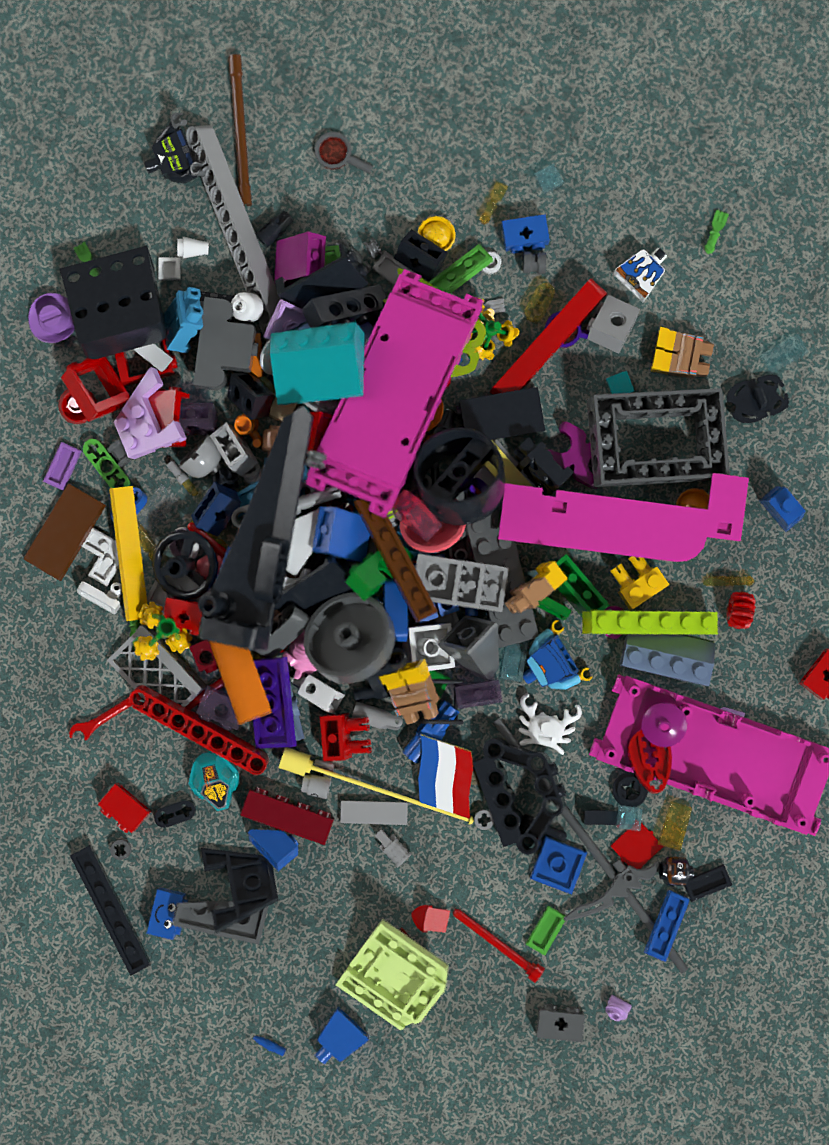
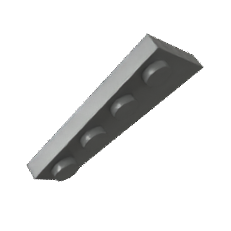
(198, 917)

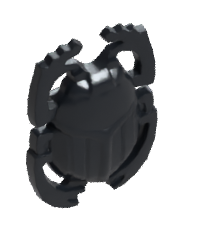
(757, 399)

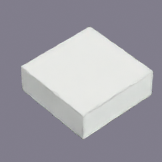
(169, 268)

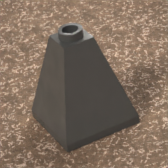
(474, 646)

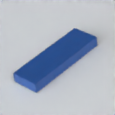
(666, 926)

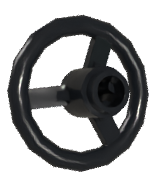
(184, 565)

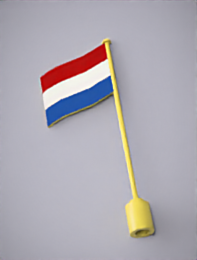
(442, 778)

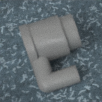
(318, 785)

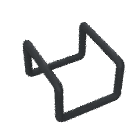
(455, 721)

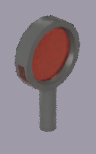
(334, 152)

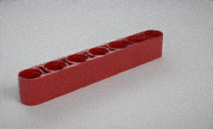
(551, 338)
(187, 729)

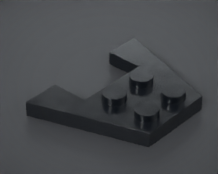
(250, 884)

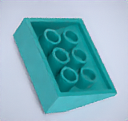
(318, 363)

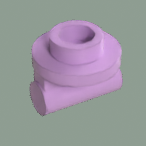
(617, 1008)

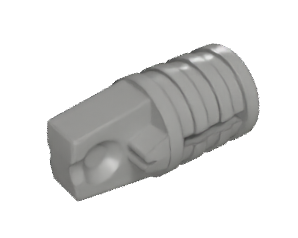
(392, 848)

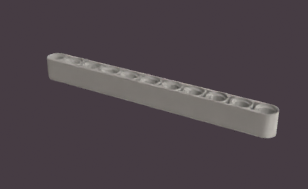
(233, 219)

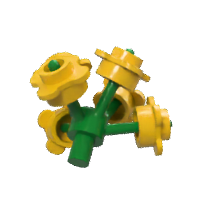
(505, 332)

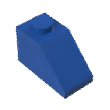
(274, 846)

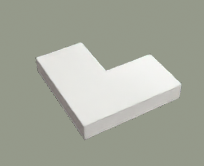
(107, 562)

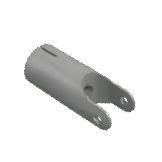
(378, 717)

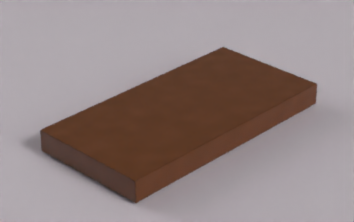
(64, 532)

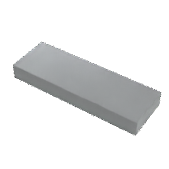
(374, 812)

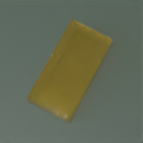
(675, 825)

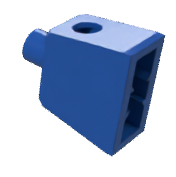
(783, 507)
(340, 1037)

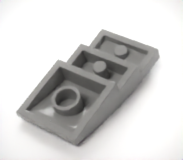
(463, 582)

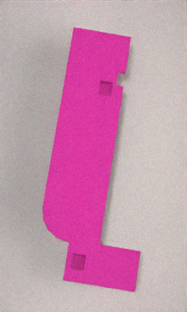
(624, 524)

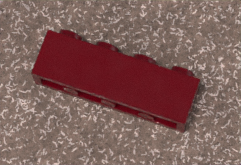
(287, 816)

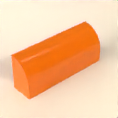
(241, 682)

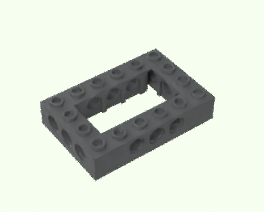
(710, 429)

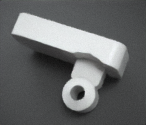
(106, 601)

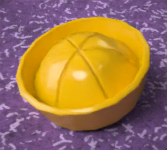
(438, 231)

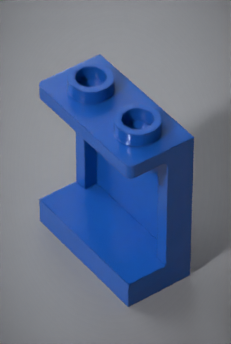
(341, 534)

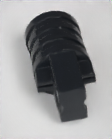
(274, 228)

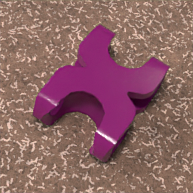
(577, 456)

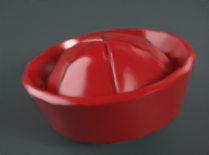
(68, 407)

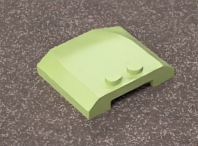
(395, 977)

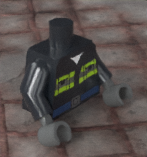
(174, 155)

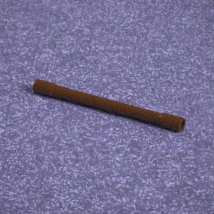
(235, 72)

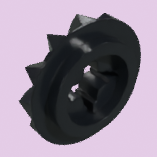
(619, 793)

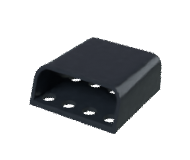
(116, 307)

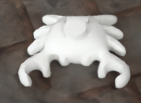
(546, 729)

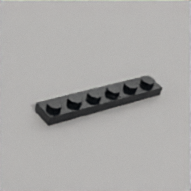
(110, 910)

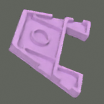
(138, 423)

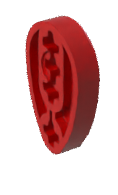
(643, 770)

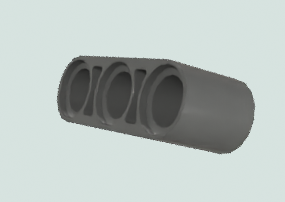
(285, 629)

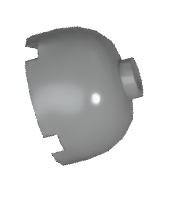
(202, 459)

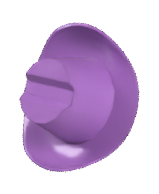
(51, 318)

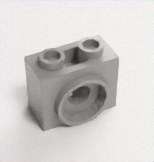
(604, 328)

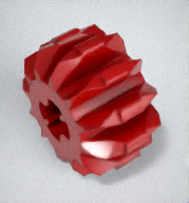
(740, 610)

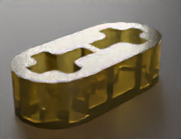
(543, 305)

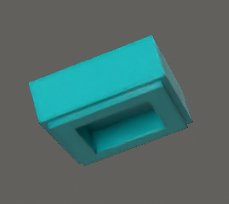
(620, 383)

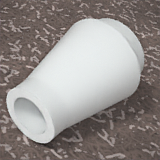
(190, 247)

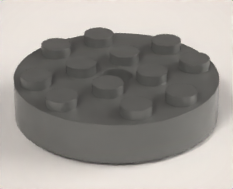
(354, 657)

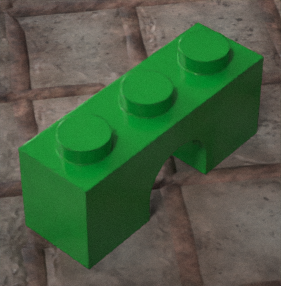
(367, 578)

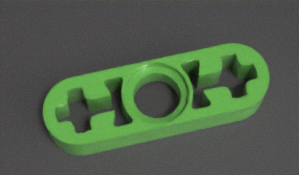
(101, 449)

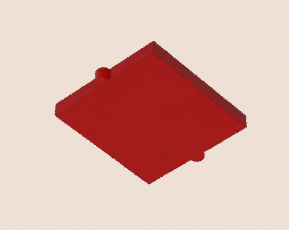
(636, 847)

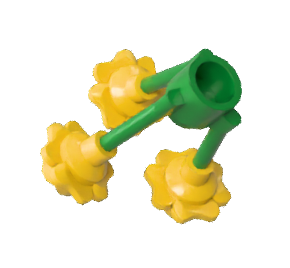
(166, 628)

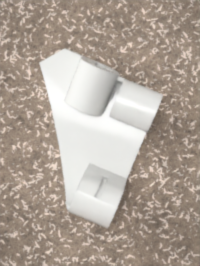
(302, 542)

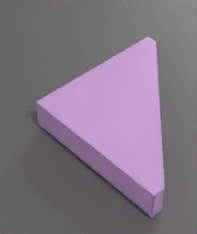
(284, 318)

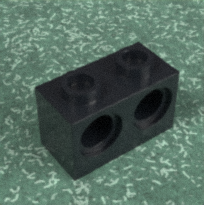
(250, 395)

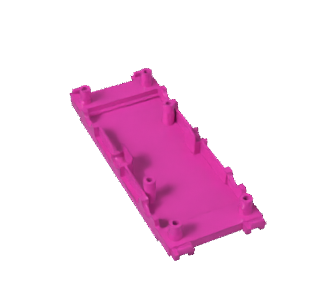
(405, 375)
(724, 757)

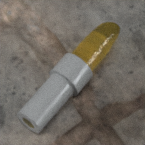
(182, 478)

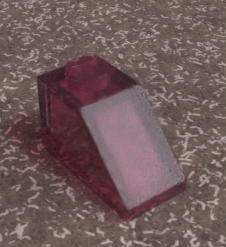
(415, 515)

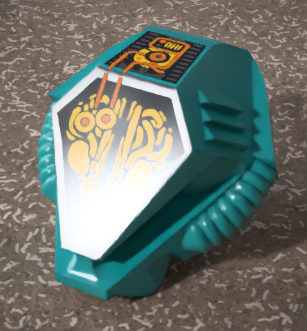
(214, 779)

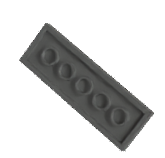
(490, 550)

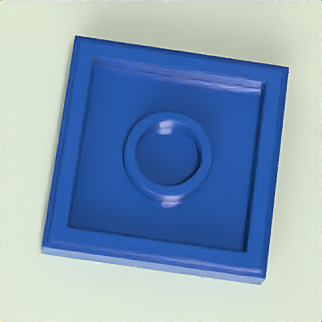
(558, 865)

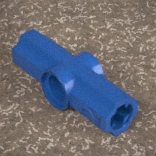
(437, 731)

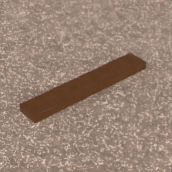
(397, 562)

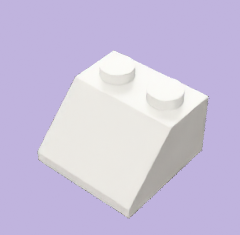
(423, 644)

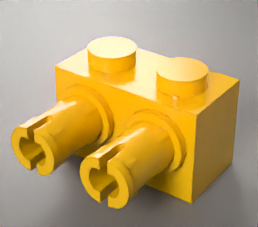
(647, 585)

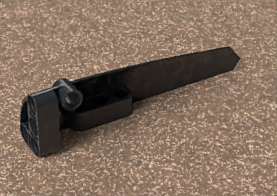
(258, 559)

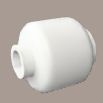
(247, 307)

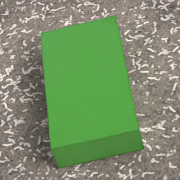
(546, 930)

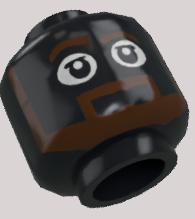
(675, 871)

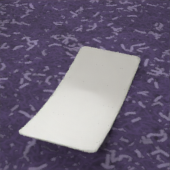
(155, 356)

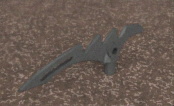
(626, 878)

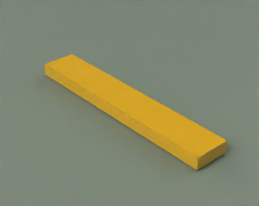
(128, 551)

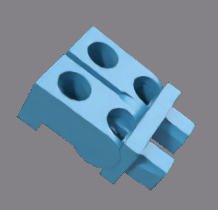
(183, 319)

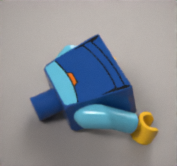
(552, 663)

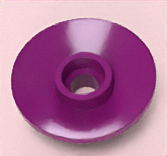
(664, 714)

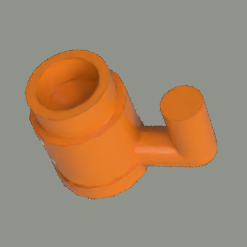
(245, 426)

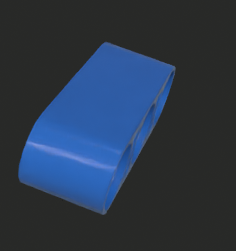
(396, 608)

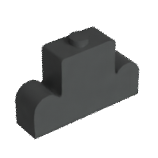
(222, 345)

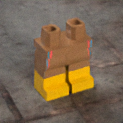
(680, 353)
(529, 593)
(412, 691)

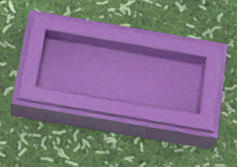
(62, 466)

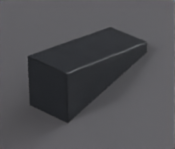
(599, 817)

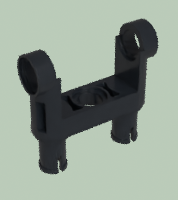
(376, 688)

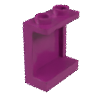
(299, 256)

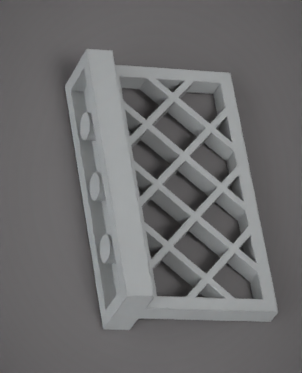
(170, 659)

